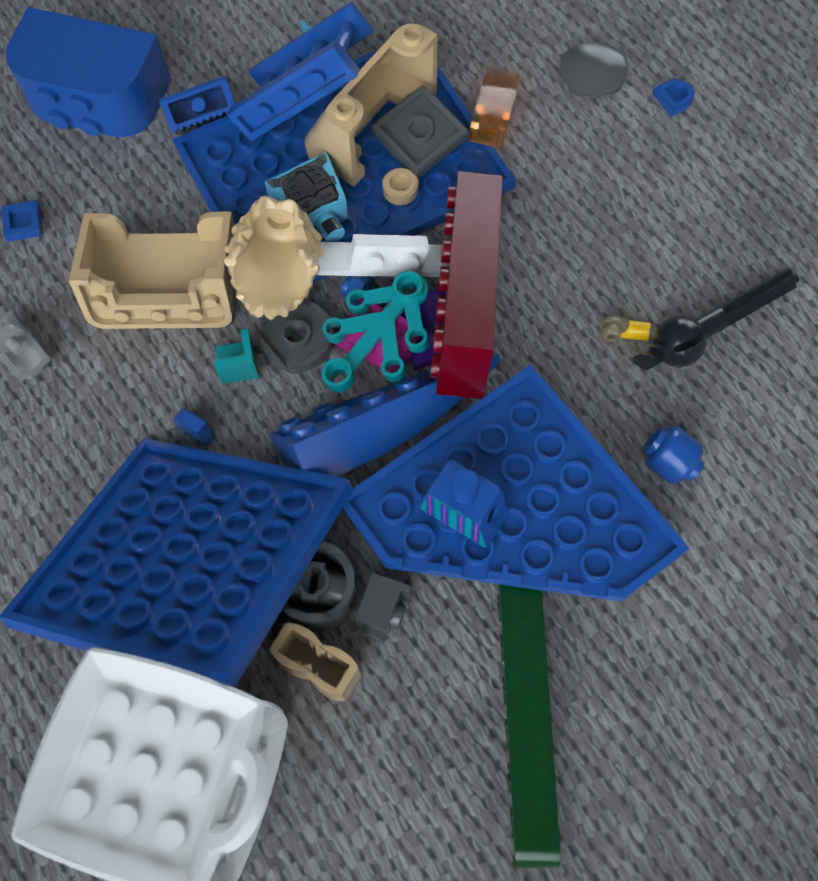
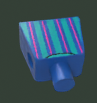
(464, 503)

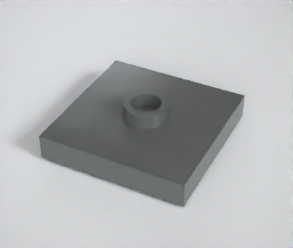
(419, 131)

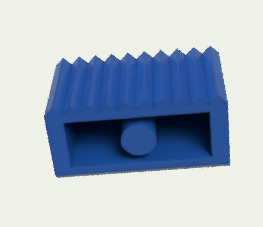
(197, 104)

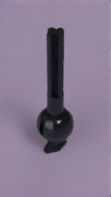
(683, 339)

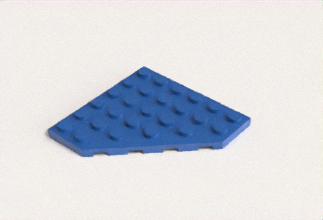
(570, 507)

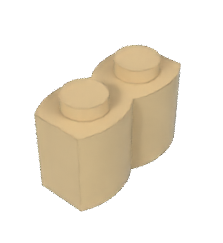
(306, 658)

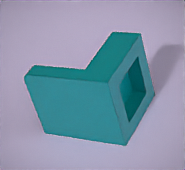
(237, 360)

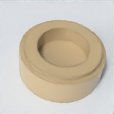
(400, 186)

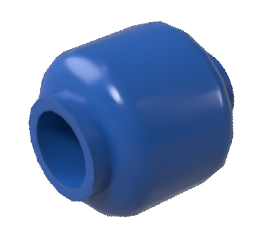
(673, 454)

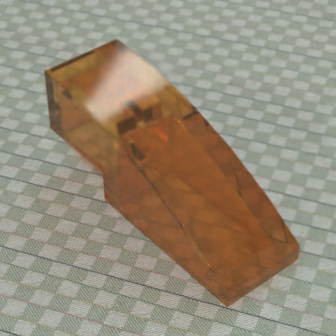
(494, 108)

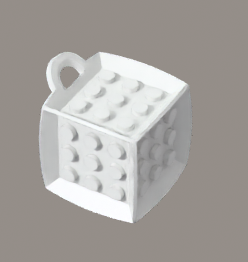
(151, 773)

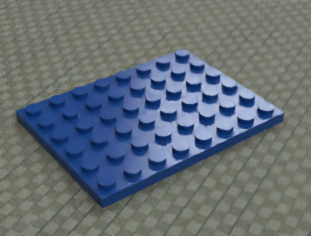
(234, 170)

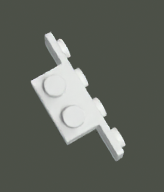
(381, 256)

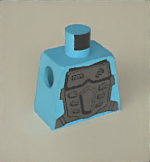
(317, 193)

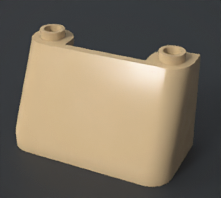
(390, 74)
(153, 276)

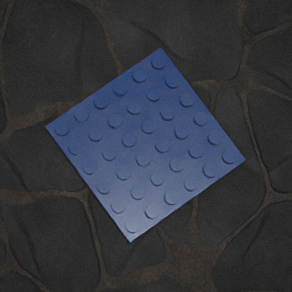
(182, 559)

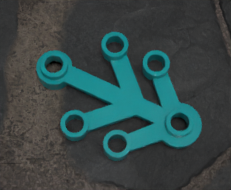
(377, 327)

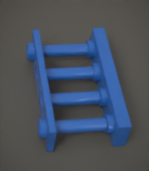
(302, 72)

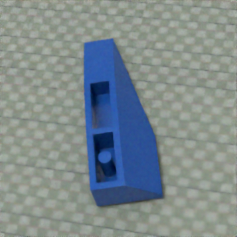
(363, 427)

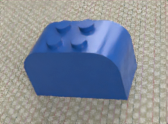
(88, 73)

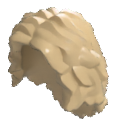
(273, 257)

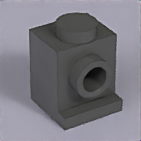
(382, 607)

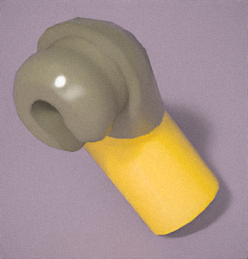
(616, 327)

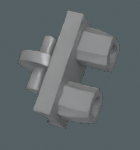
(20, 350)

